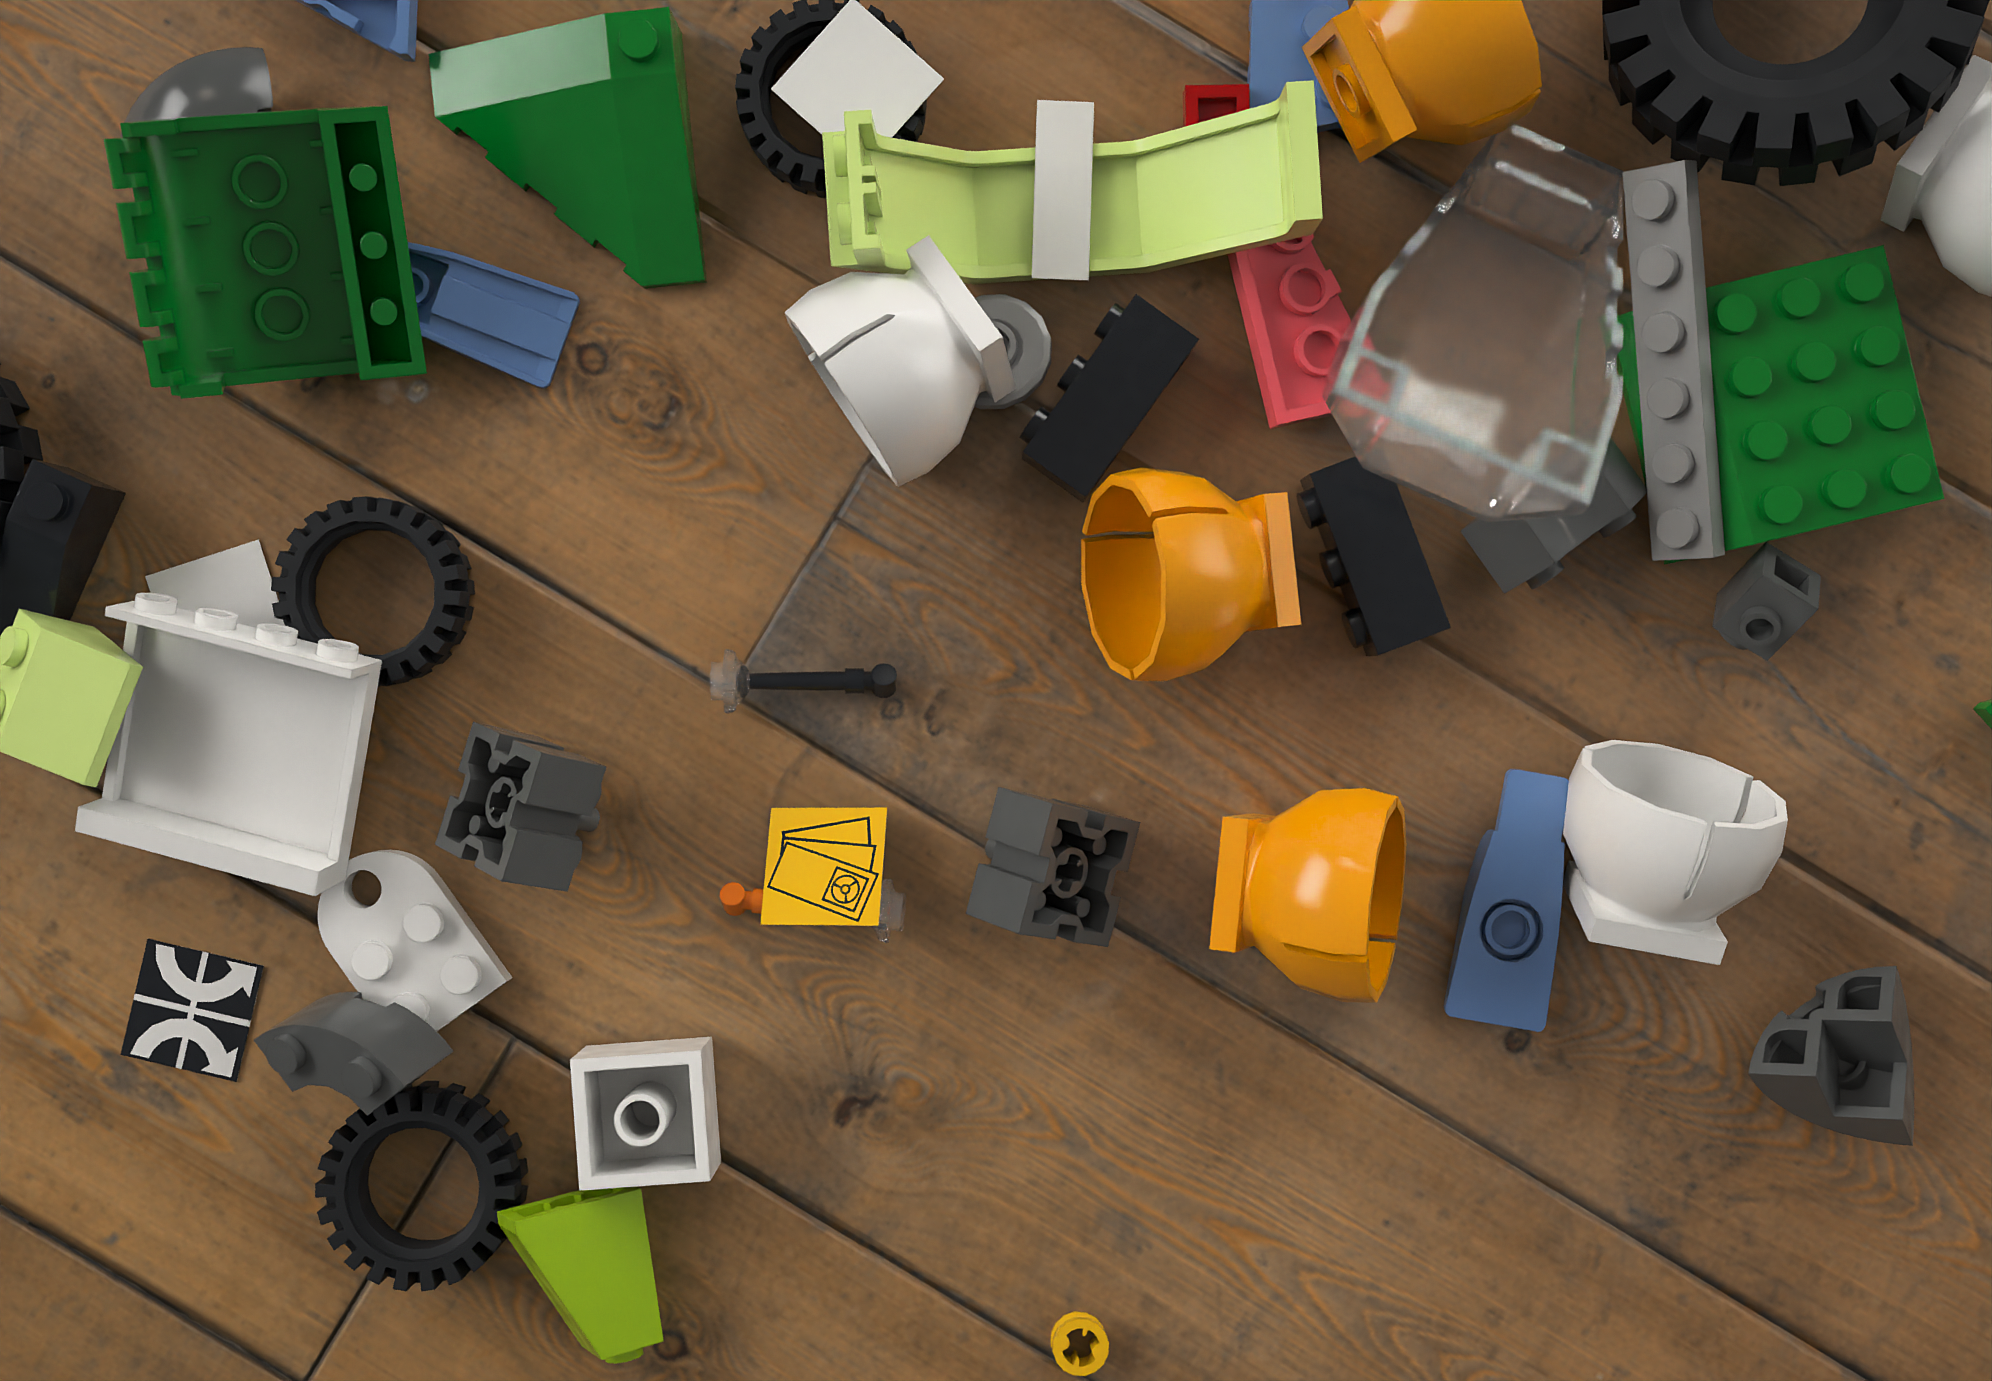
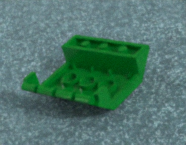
(267, 247)

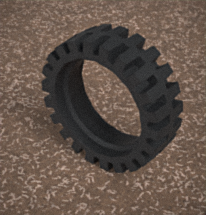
(756, 79)
(426, 533)

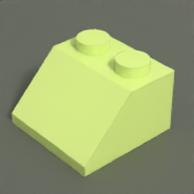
(62, 695)

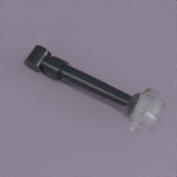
(732, 681)

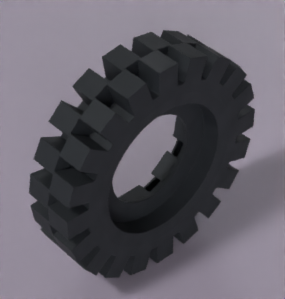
(1786, 116)

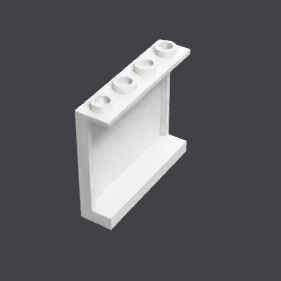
(237, 746)

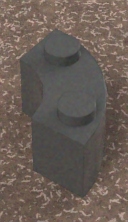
(1533, 547)
(353, 1048)

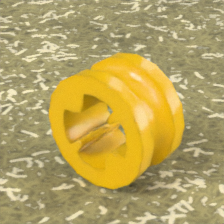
(1099, 1345)

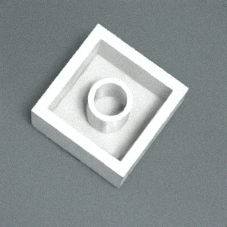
(645, 1113)

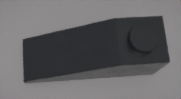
(53, 540)

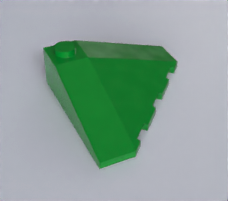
(594, 126)

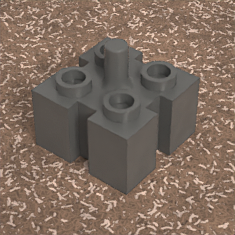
(521, 807)
(1052, 868)

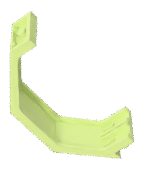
(1152, 198)

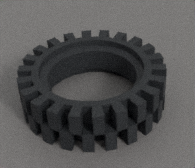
(370, 1236)

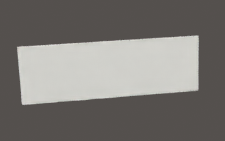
(1062, 190)

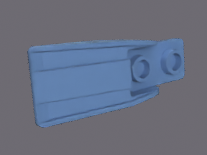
(492, 313)
(1512, 909)

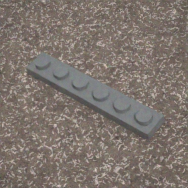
(1674, 361)

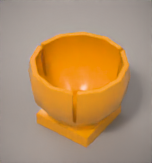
(1426, 70)
(1192, 586)
(1316, 890)

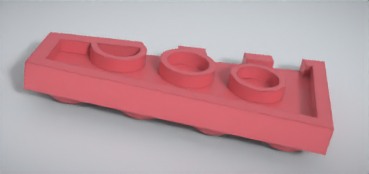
(1290, 325)

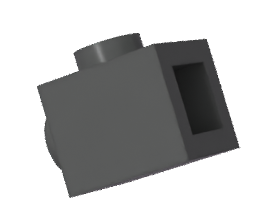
(1766, 602)

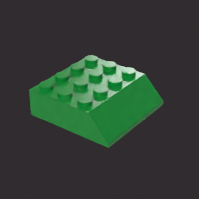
(1808, 399)

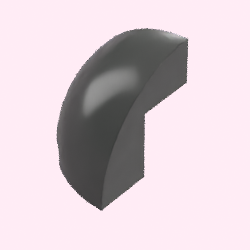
(208, 85)
(1844, 1058)

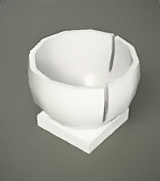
(1949, 180)
(904, 357)
(1665, 846)

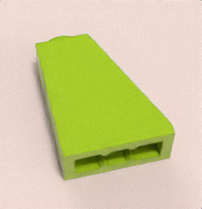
(593, 1266)

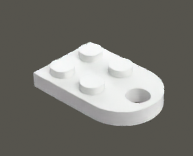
(411, 943)

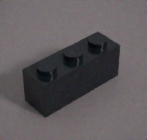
(1106, 396)
(1372, 557)

